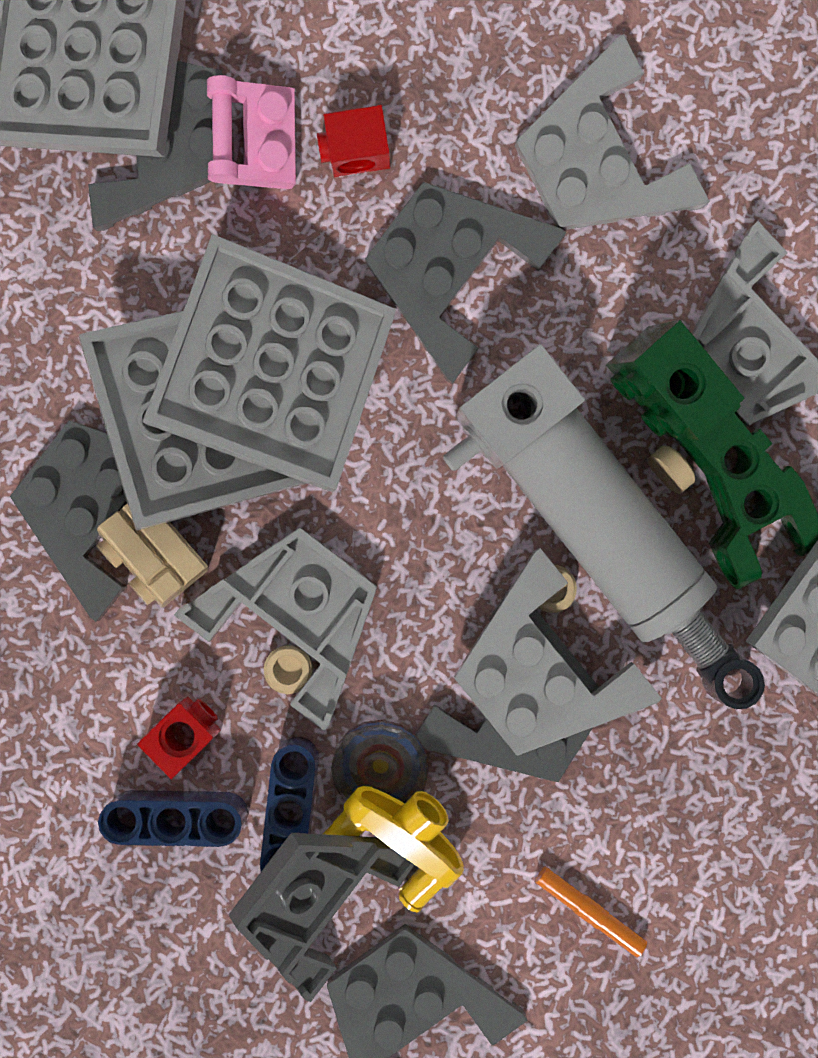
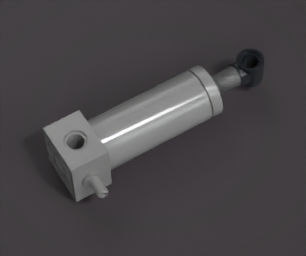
(600, 515)

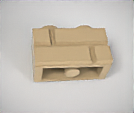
(154, 555)

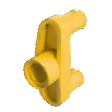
(411, 831)

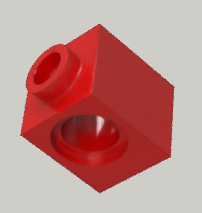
(355, 141)
(161, 744)

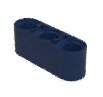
(289, 786)
(153, 828)

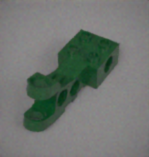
(697, 405)

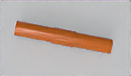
(591, 912)

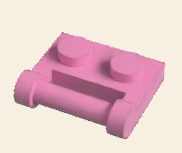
(266, 133)

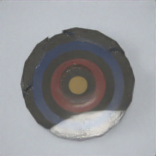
(380, 757)

